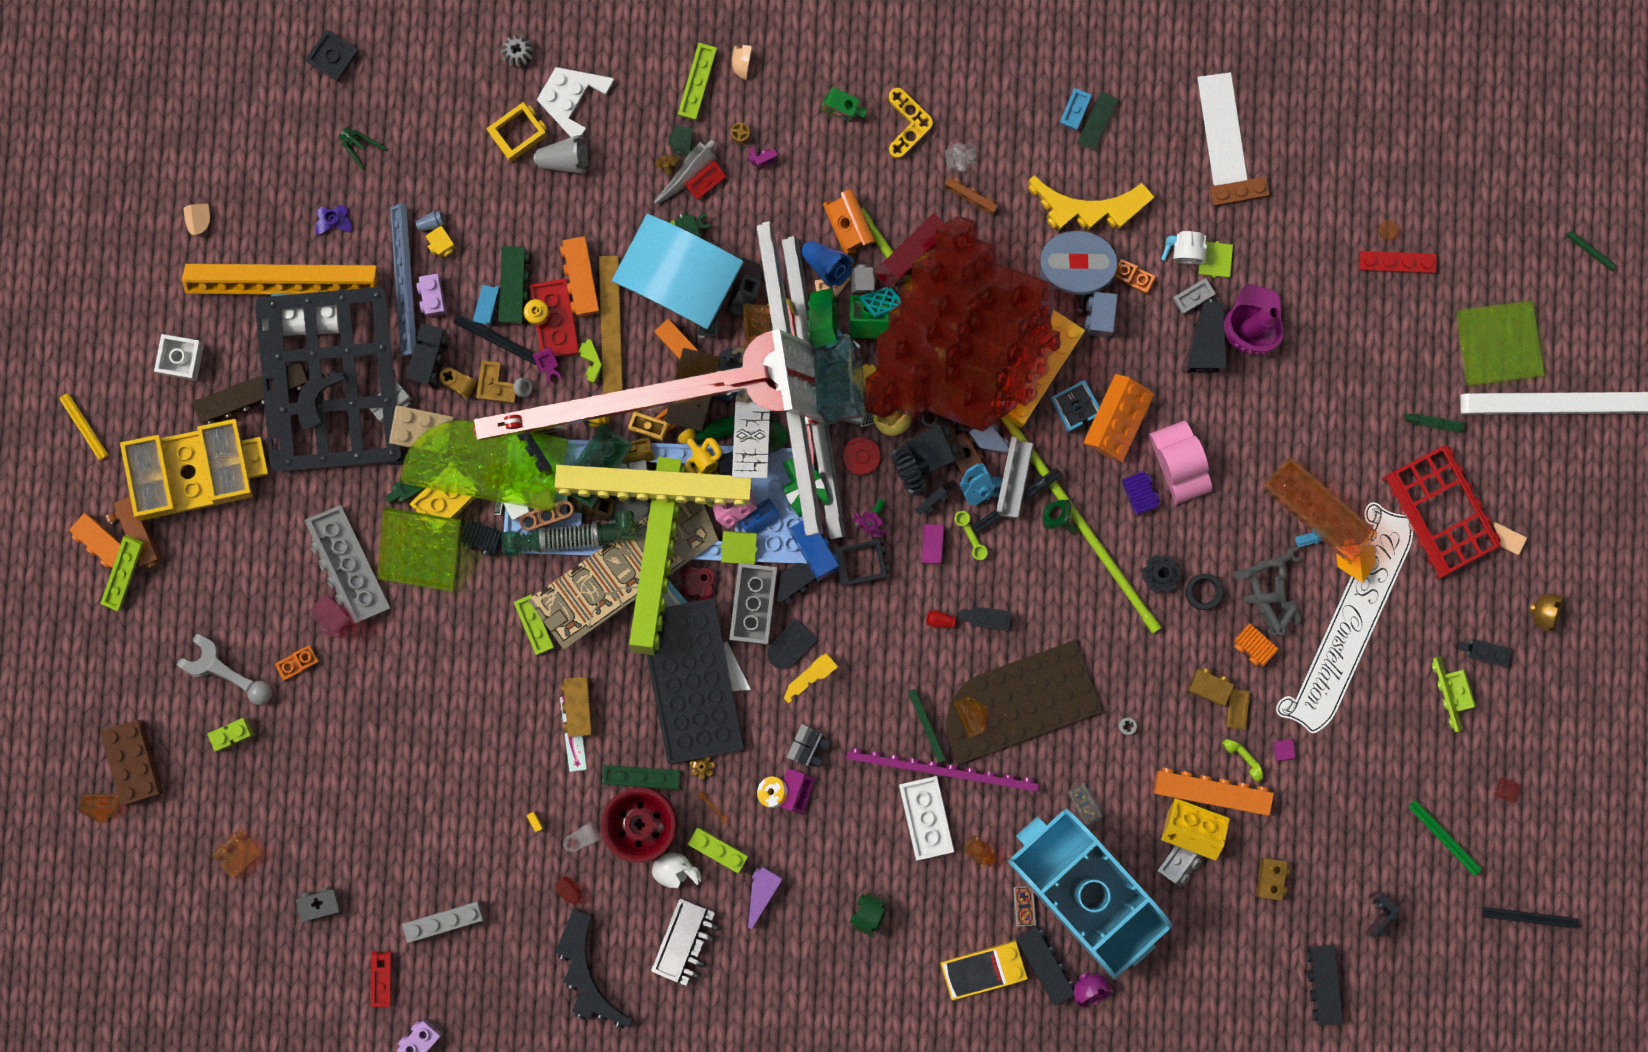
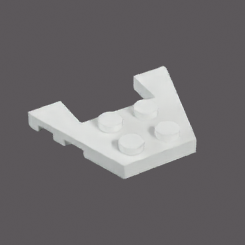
(564, 93)

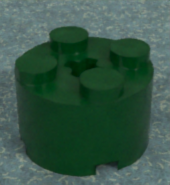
(869, 915)

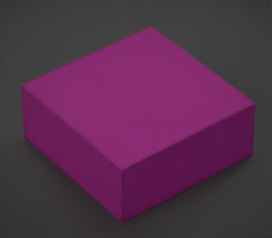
(1284, 749)

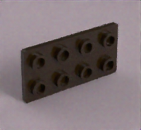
(692, 413)

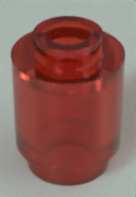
(568, 890)

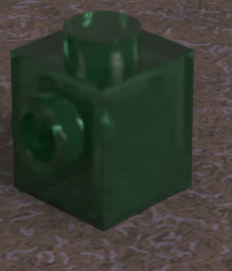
(681, 140)

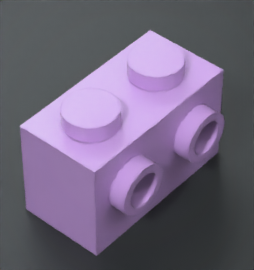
(432, 295)
(421, 1039)

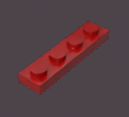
(1397, 262)

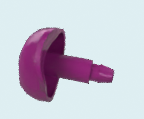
(1255, 321)

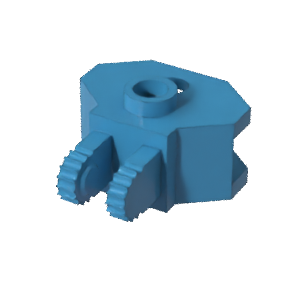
(981, 485)

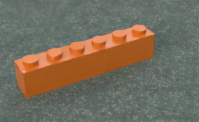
(1212, 792)

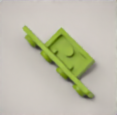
(1455, 690)

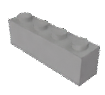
(443, 921)

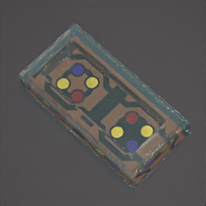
(1084, 804)

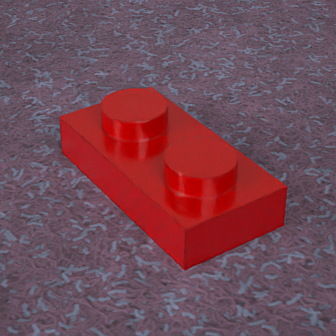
(705, 180)

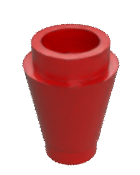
(938, 619)

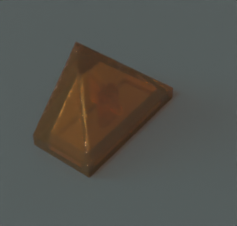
(972, 715)
(98, 806)

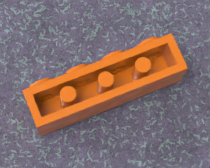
(581, 277)

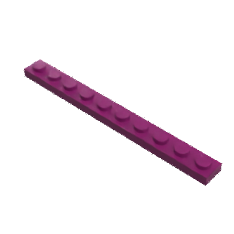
(950, 770)

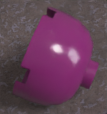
(1091, 989)

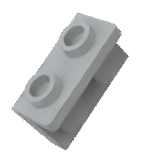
(1180, 865)

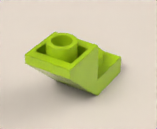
(589, 354)

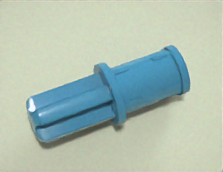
(1307, 539)

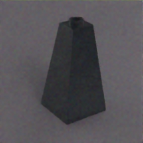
(1207, 343)

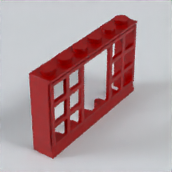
(1417, 524)

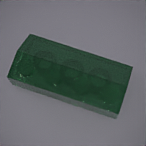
(603, 450)

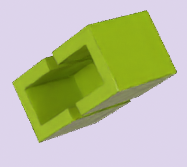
(236, 731)

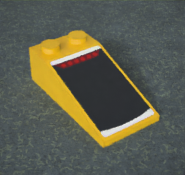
(984, 970)

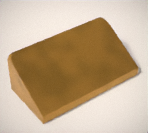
(648, 427)
(640, 451)

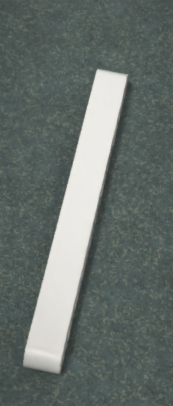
(1554, 403)

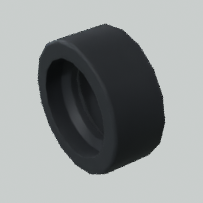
(1218, 591)

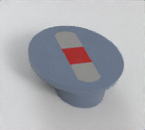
(1078, 263)

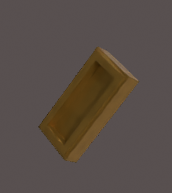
(1237, 709)

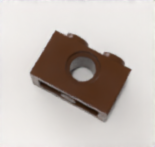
(975, 456)

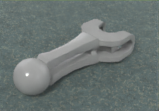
(209, 663)

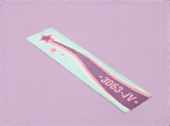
(574, 748)

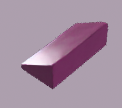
(932, 544)

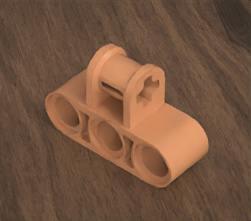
(556, 518)

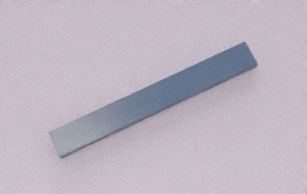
(403, 279)

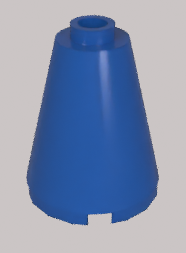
(828, 263)

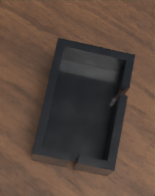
(428, 356)

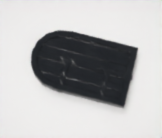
(790, 645)

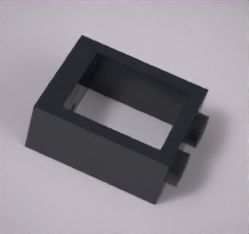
(880, 550)

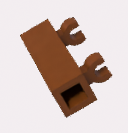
(137, 529)

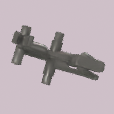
(1263, 600)

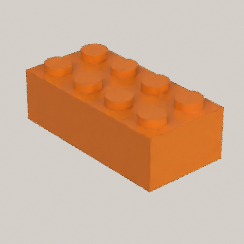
(1119, 418)

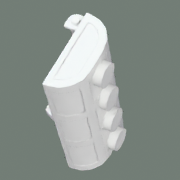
(294, 323)

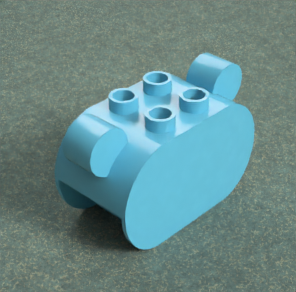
(1089, 892)

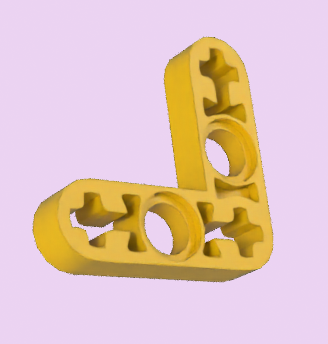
(914, 127)

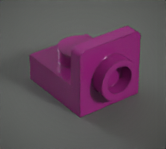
(766, 157)

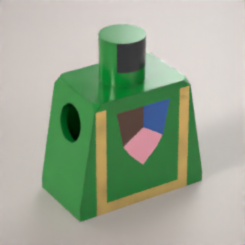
(834, 105)

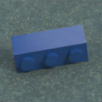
(815, 551)

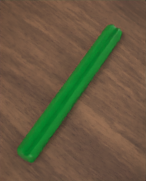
(1445, 838)

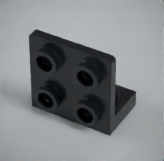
(1388, 914)

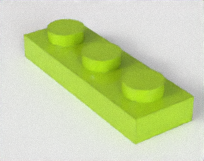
(533, 626)

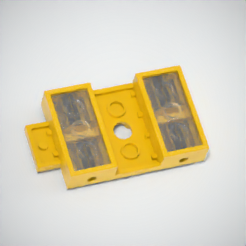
(221, 464)

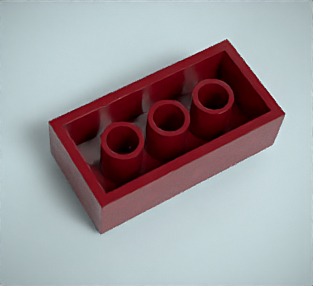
(899, 263)

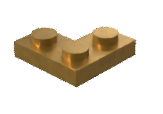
(489, 386)

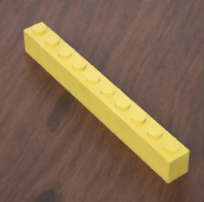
(652, 484)

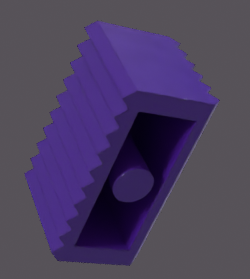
(1140, 493)

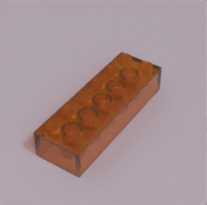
(1320, 510)

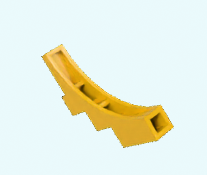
(1089, 213)

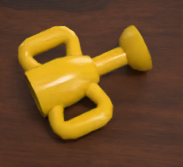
(700, 456)

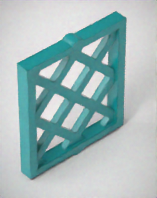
(863, 298)

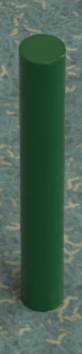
(1591, 250)

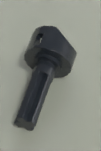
(728, 360)

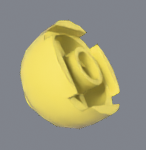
(893, 424)

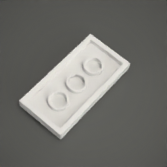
(926, 818)

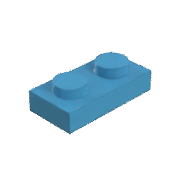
(1075, 109)

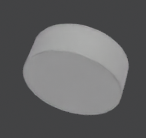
(523, 387)

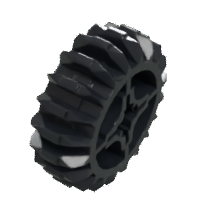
(908, 470)

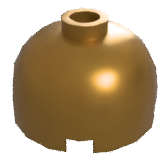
(1547, 611)

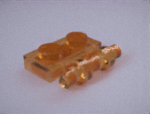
(241, 857)

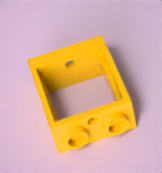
(526, 145)

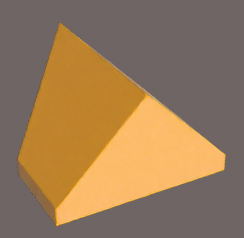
(1361, 566)

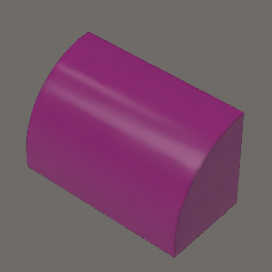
(799, 790)

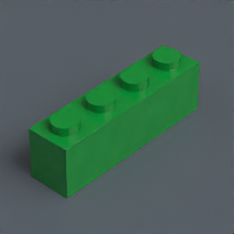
(822, 318)

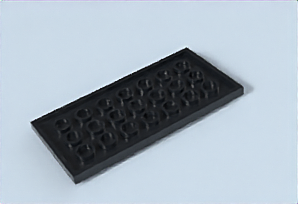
(694, 684)

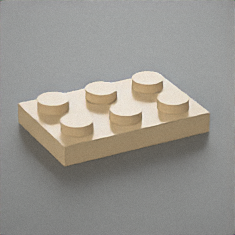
(412, 423)

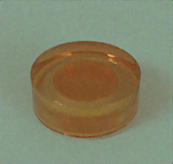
(1387, 230)

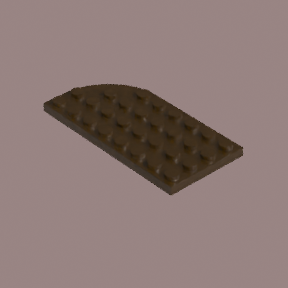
(1024, 701)

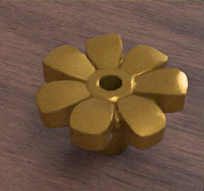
(667, 163)
(698, 770)

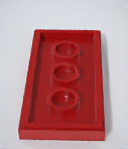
(560, 329)

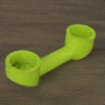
(979, 551)
(1256, 771)

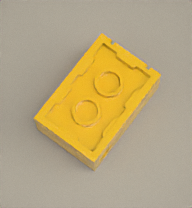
(441, 503)
(1195, 829)

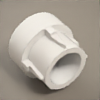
(1190, 248)

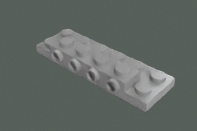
(346, 565)

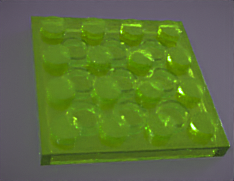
(1499, 343)
(418, 549)

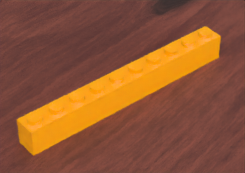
(275, 278)

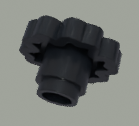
(1164, 564)

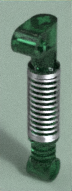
(622, 530)

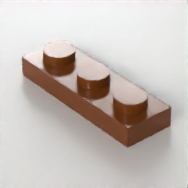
(1239, 191)
(971, 195)

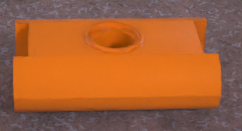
(839, 213)

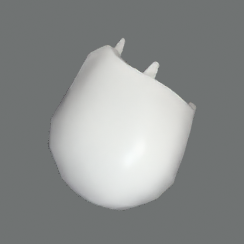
(673, 869)

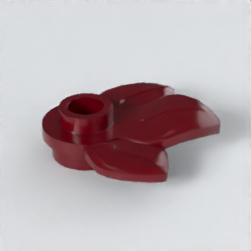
(696, 585)

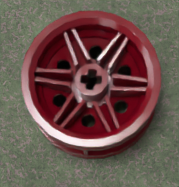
(625, 846)

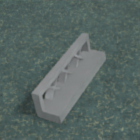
(1014, 478)

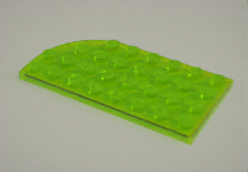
(491, 469)

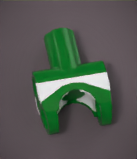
(791, 488)

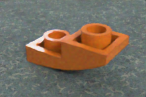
(1134, 277)
(296, 663)

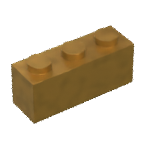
(577, 706)

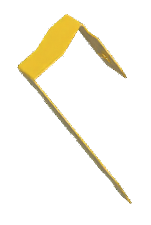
(819, 669)

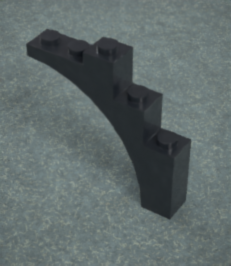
(590, 999)

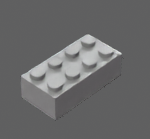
(753, 603)

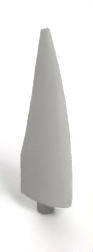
(695, 162)

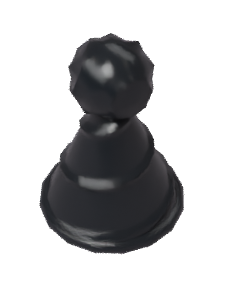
(1081, 299)

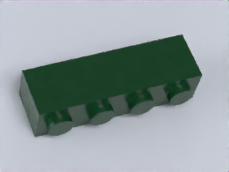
(512, 285)

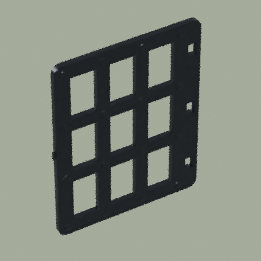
(273, 366)

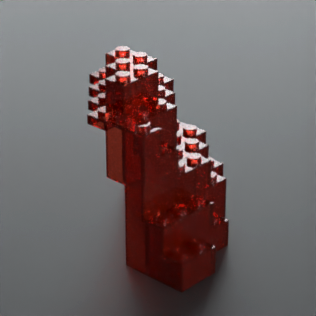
(964, 335)

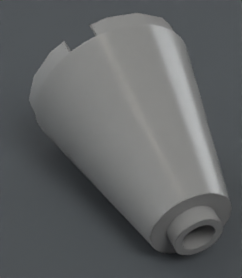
(564, 155)

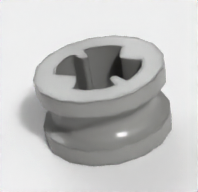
(1132, 729)

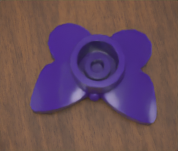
(332, 218)

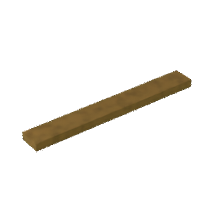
(610, 325)

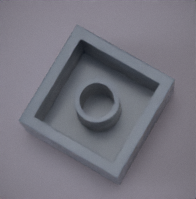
(1101, 314)

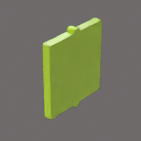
(1217, 260)
(739, 547)

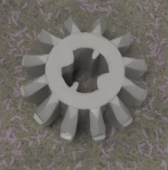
(514, 45)

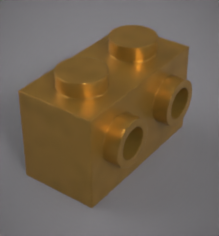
(1210, 687)
(1272, 879)

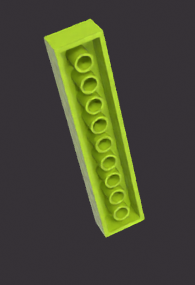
(655, 568)

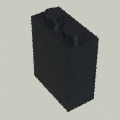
(936, 448)

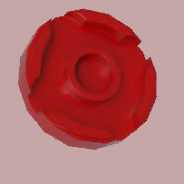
(861, 456)

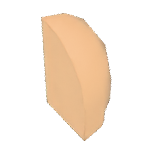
(741, 60)
(197, 218)

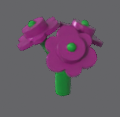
(871, 521)

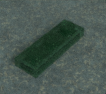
(1097, 121)

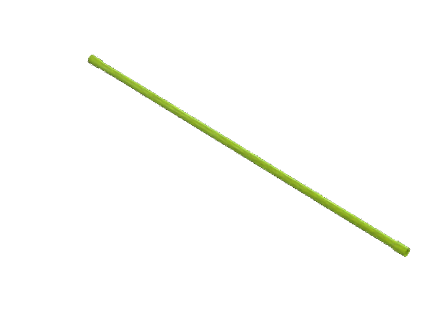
(1147, 617)

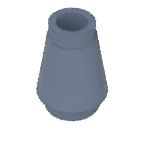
(431, 221)

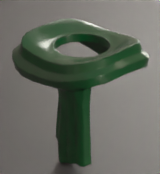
(1062, 520)

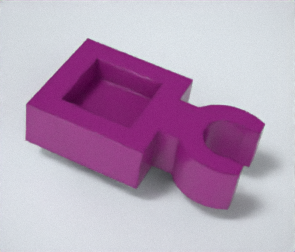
(546, 362)

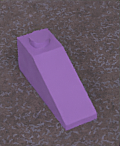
(763, 888)

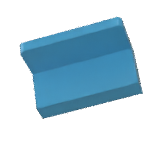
(487, 305)

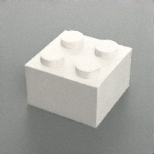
(179, 357)

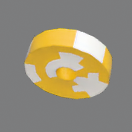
(780, 792)

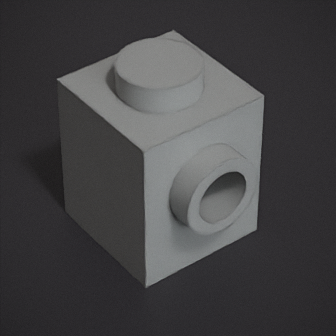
(862, 279)

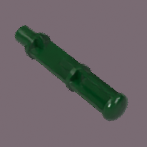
(1434, 422)

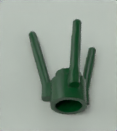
(350, 138)

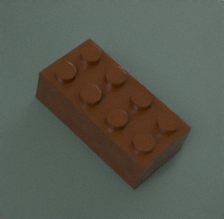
(131, 762)

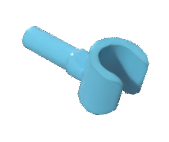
(1170, 241)

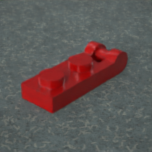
(381, 979)

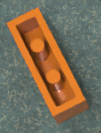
(96, 538)

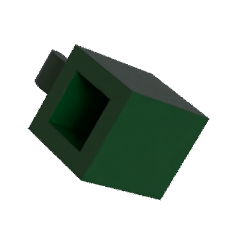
(688, 223)

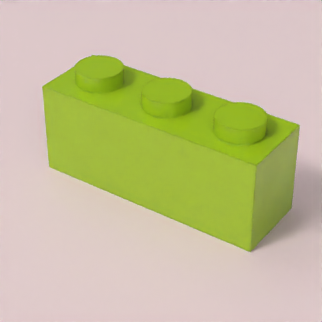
(718, 850)

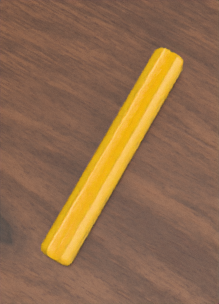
(83, 426)

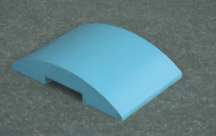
(678, 271)

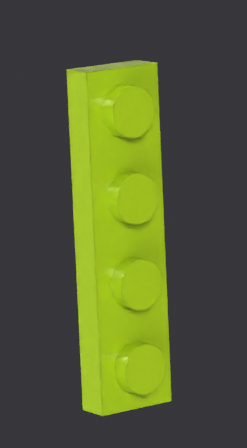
(697, 81)
(122, 573)

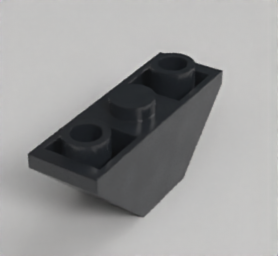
(744, 288)
(794, 580)

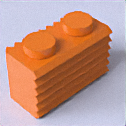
(1254, 645)

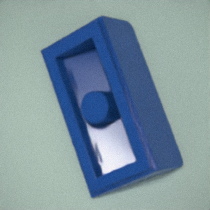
(760, 518)

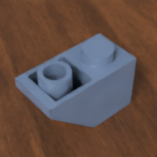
(990, 440)

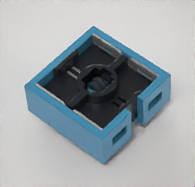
(1075, 405)

